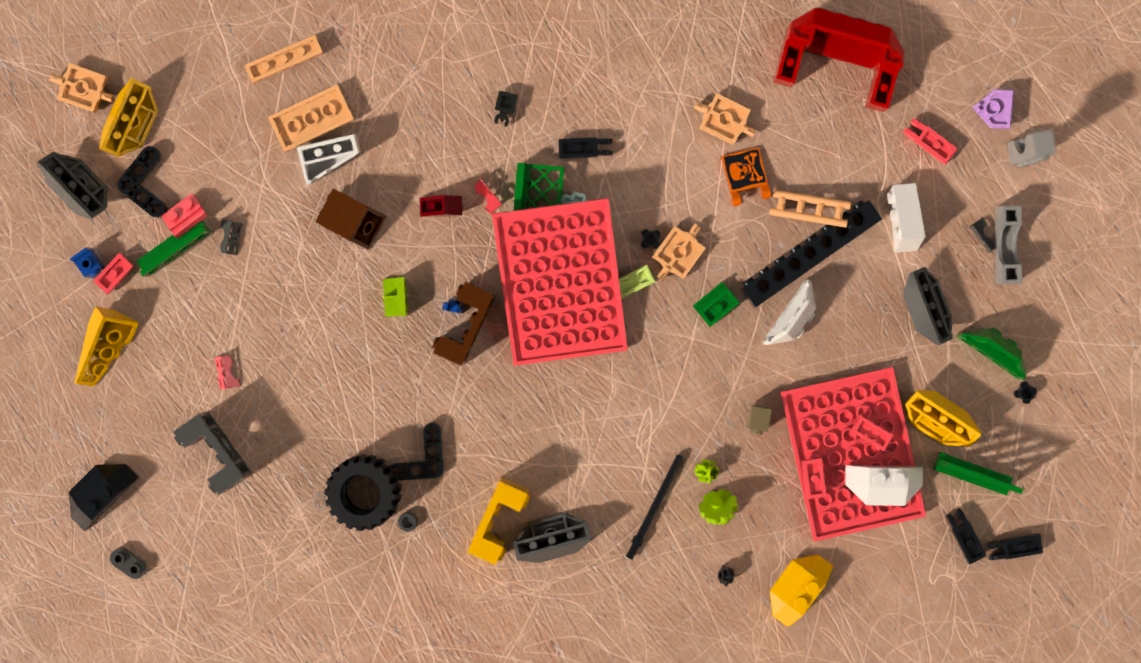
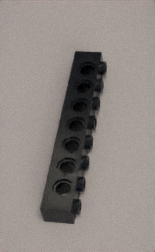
(868, 216)

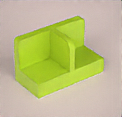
(395, 296)

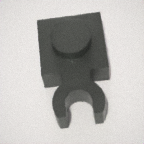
(506, 105)

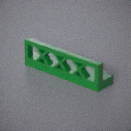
(170, 249)

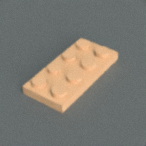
(311, 118)

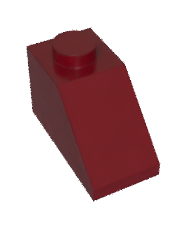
(441, 206)

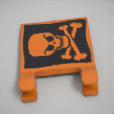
(743, 172)

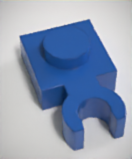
(453, 306)

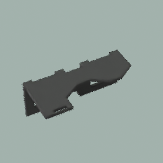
(226, 226)
(978, 229)

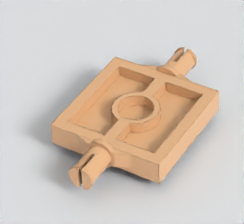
(82, 88)
(724, 119)
(678, 252)

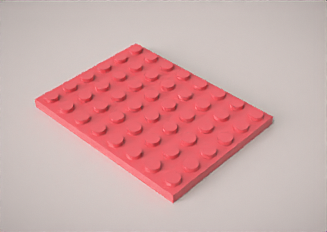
(560, 281)
(820, 427)

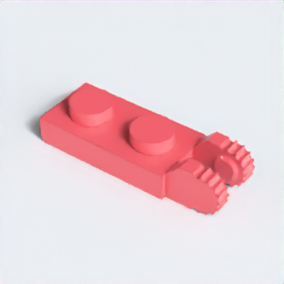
(931, 142)

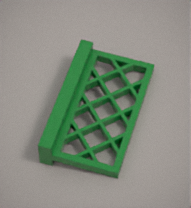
(522, 185)
(975, 474)

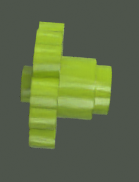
(718, 507)

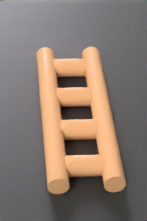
(818, 217)

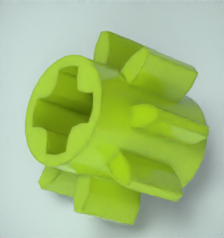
(706, 471)

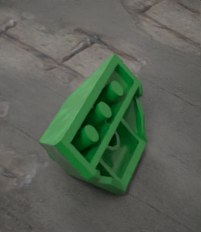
(997, 349)

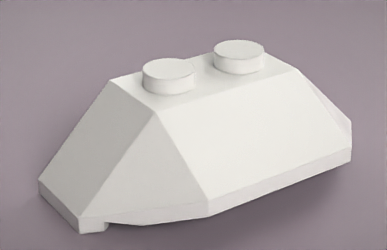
(794, 316)
(884, 483)

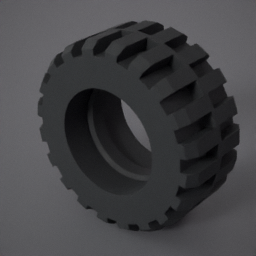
(343, 507)

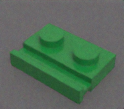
(716, 304)

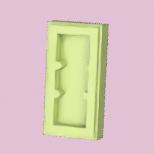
(635, 281)

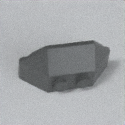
(75, 184)
(928, 306)
(551, 538)

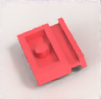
(184, 215)

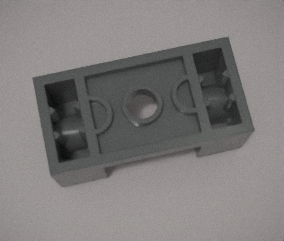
(205, 426)

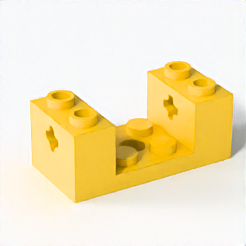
(484, 544)

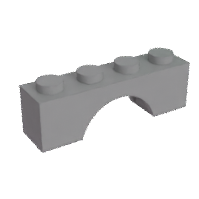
(1032, 150)
(1007, 264)

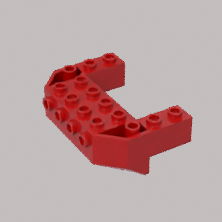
(844, 40)

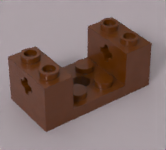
(453, 349)

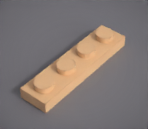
(284, 59)

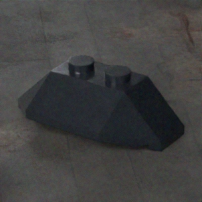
(99, 491)

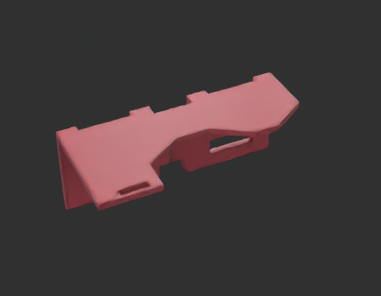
(492, 201)
(230, 381)

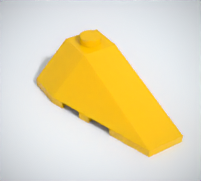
(104, 339)

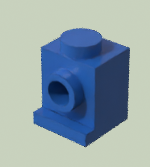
(95, 264)

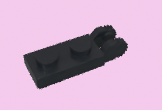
(582, 148)
(966, 538)
(1017, 547)

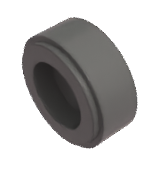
(407, 521)

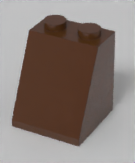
(350, 219)

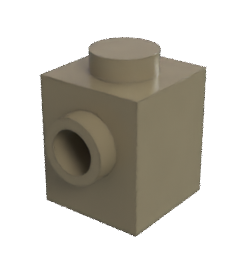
(758, 419)

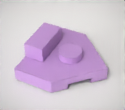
(996, 109)

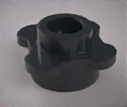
(655, 237)
(1026, 398)
(725, 575)

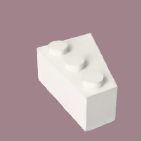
(327, 155)
(906, 218)

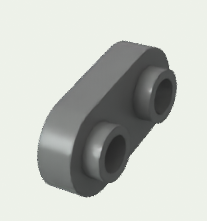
(127, 563)

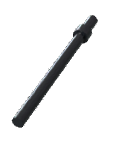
(638, 540)

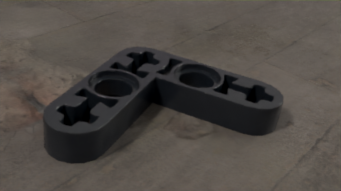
(136, 181)
(425, 465)

